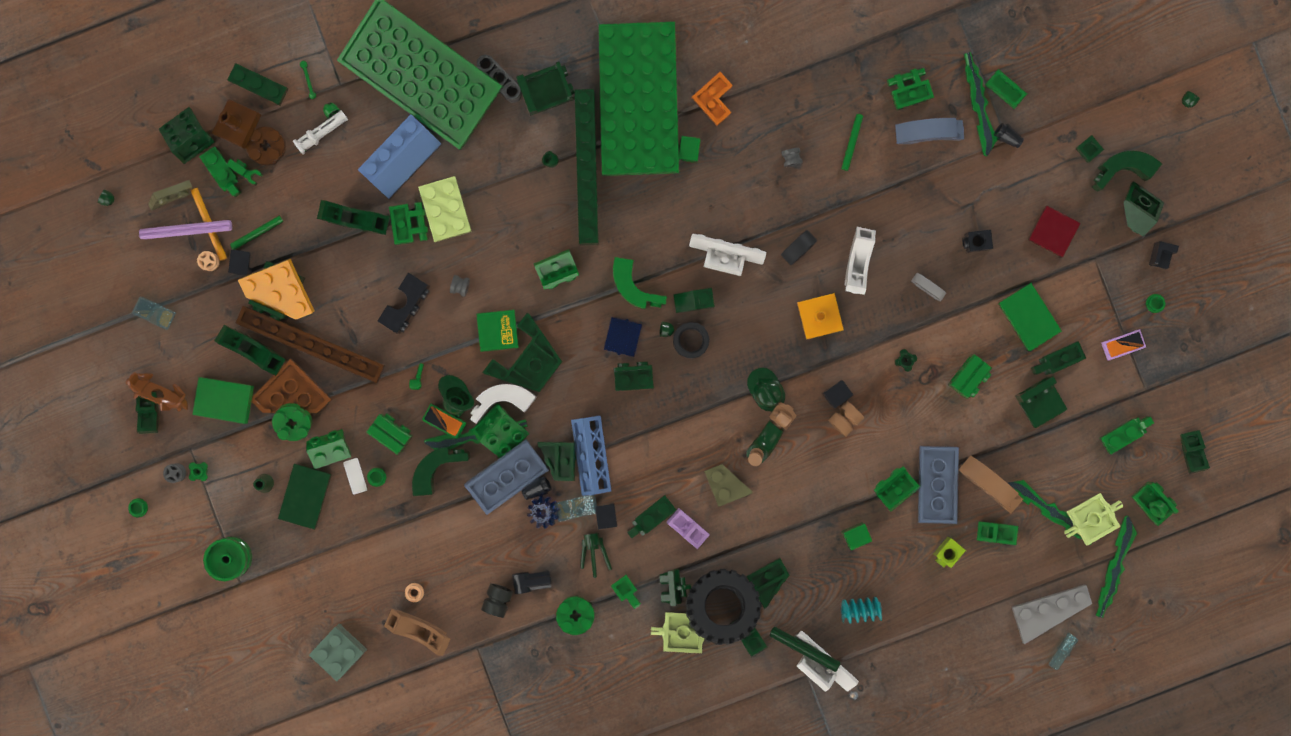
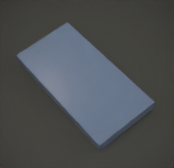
(506, 477)
(938, 484)

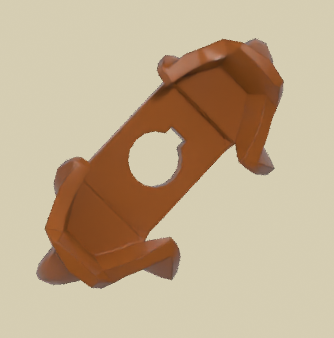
(143, 387)

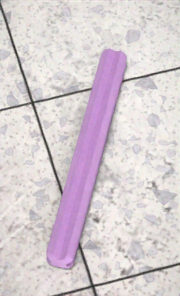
(186, 229)

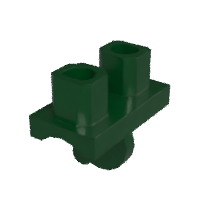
(677, 587)

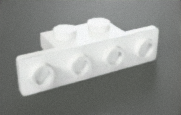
(725, 255)
(821, 675)

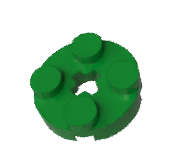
(284, 429)
(567, 623)

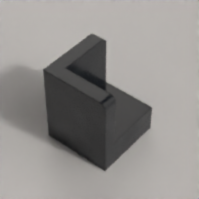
(1162, 254)
(240, 262)
(837, 394)
(606, 516)

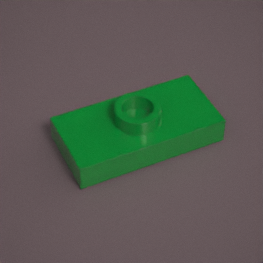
(1006, 89)

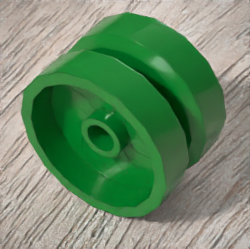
(216, 558)

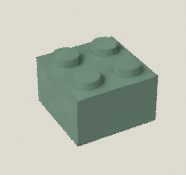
(338, 652)

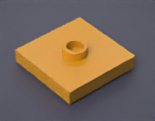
(820, 316)

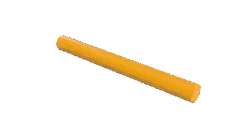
(206, 218)

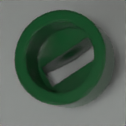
(1190, 99)
(550, 159)
(106, 198)
(666, 329)

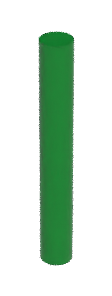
(852, 142)
(257, 232)

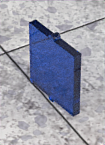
(622, 337)

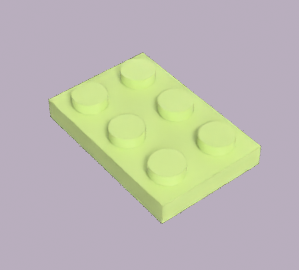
(444, 209)

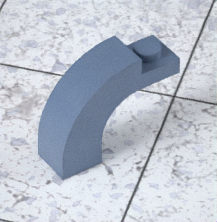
(929, 130)

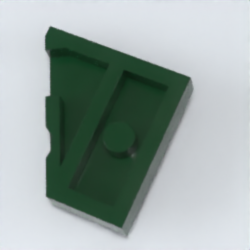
(560, 459)
(769, 580)

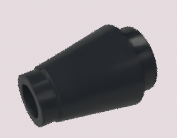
(1008, 135)
(537, 488)

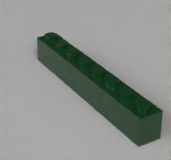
(586, 167)

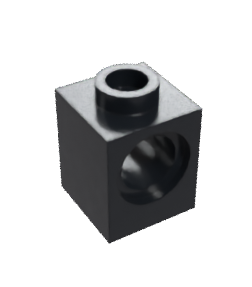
(985, 237)

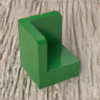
(689, 149)
(857, 536)

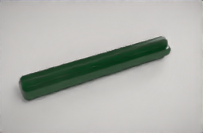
(805, 649)

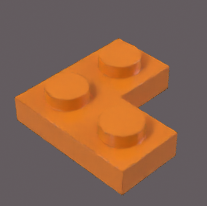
(709, 98)

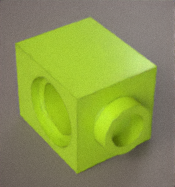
(957, 552)

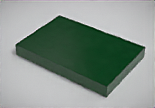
(304, 496)

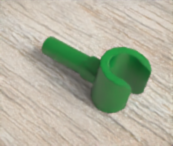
(415, 384)

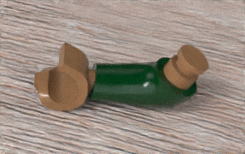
(769, 437)

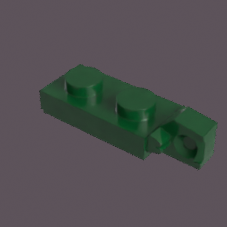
(1060, 359)
(652, 517)

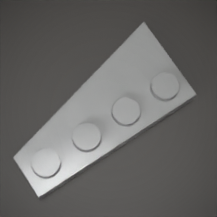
(1046, 612)

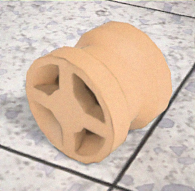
(204, 260)

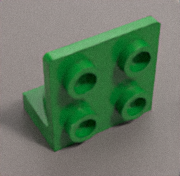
(499, 431)

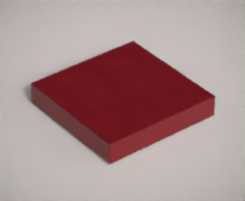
(1054, 231)

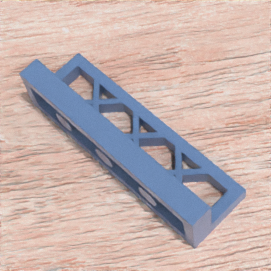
(587, 456)

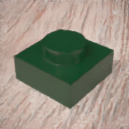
(1089, 148)

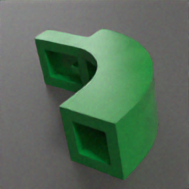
(623, 280)

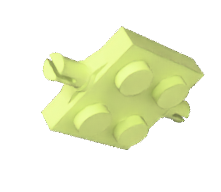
(1093, 519)
(678, 634)

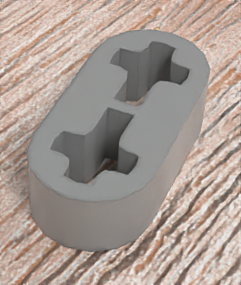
(928, 287)

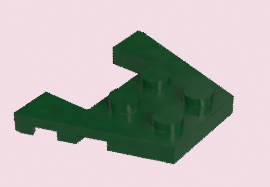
(535, 363)

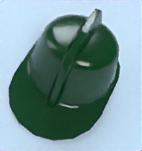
(765, 388)
(455, 395)

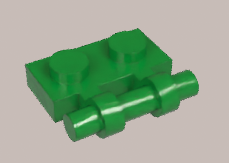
(911, 94)
(402, 225)

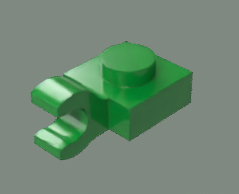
(240, 168)
(624, 589)

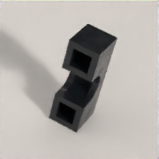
(398, 319)

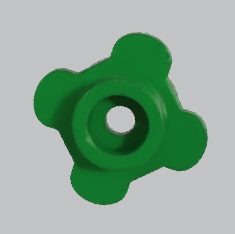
(193, 471)

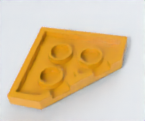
(278, 289)

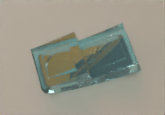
(153, 313)
(576, 507)

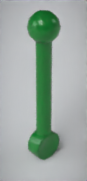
(303, 64)

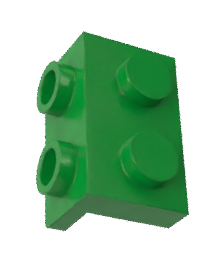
(556, 269)
(327, 449)
(896, 488)
(1152, 492)

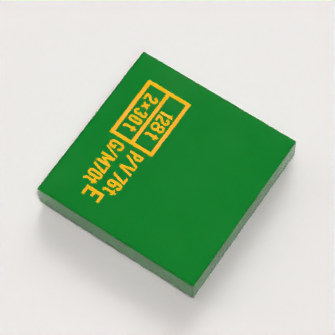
(497, 330)

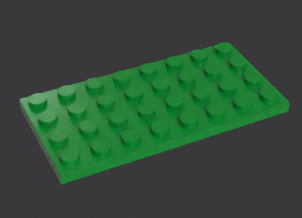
(419, 73)
(638, 98)

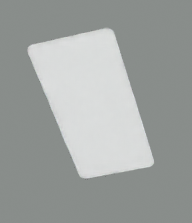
(355, 476)

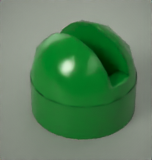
(330, 110)

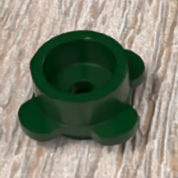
(905, 355)

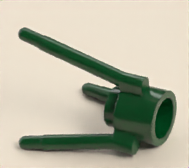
(592, 541)

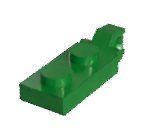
(220, 171)
(1125, 434)

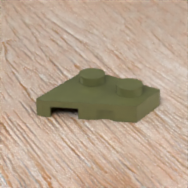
(169, 194)
(725, 485)

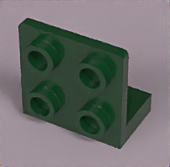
(185, 136)
(633, 377)
(1041, 402)

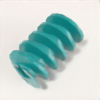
(861, 609)

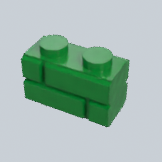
(970, 376)
(389, 433)

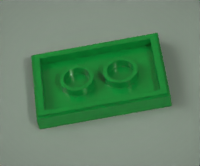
(1029, 317)
(223, 400)

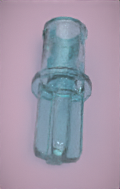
(1063, 651)

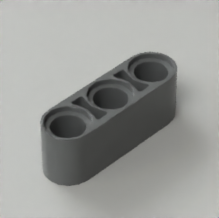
(508, 83)

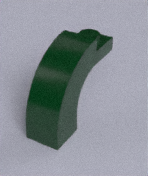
(1134, 161)
(353, 218)
(250, 349)
(424, 474)

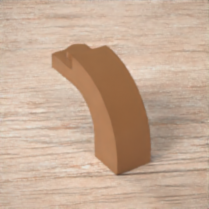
(991, 484)
(418, 630)

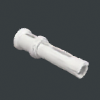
(312, 137)

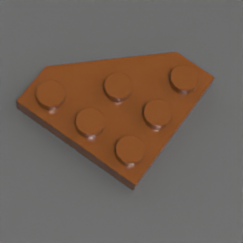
(290, 386)

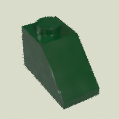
(694, 300)

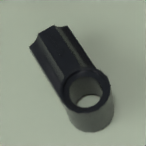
(526, 581)

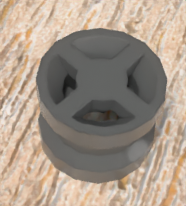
(792, 157)
(459, 285)
(171, 475)

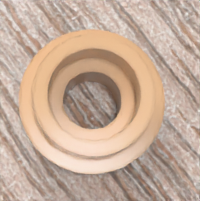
(408, 594)

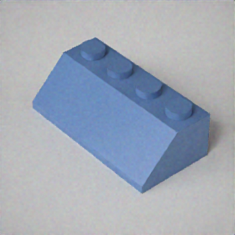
(399, 156)

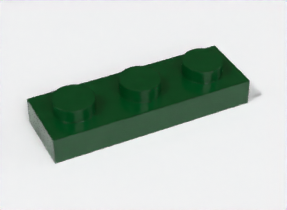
(257, 84)

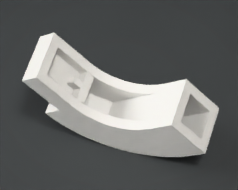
(859, 260)
(505, 392)

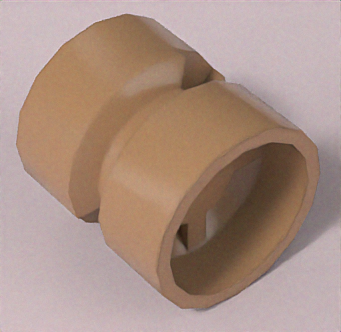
(846, 419)

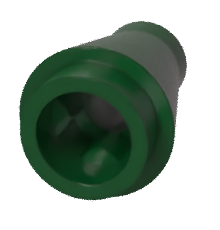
(267, 481)

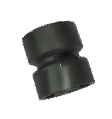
(497, 599)

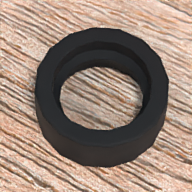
(799, 247)
(705, 343)

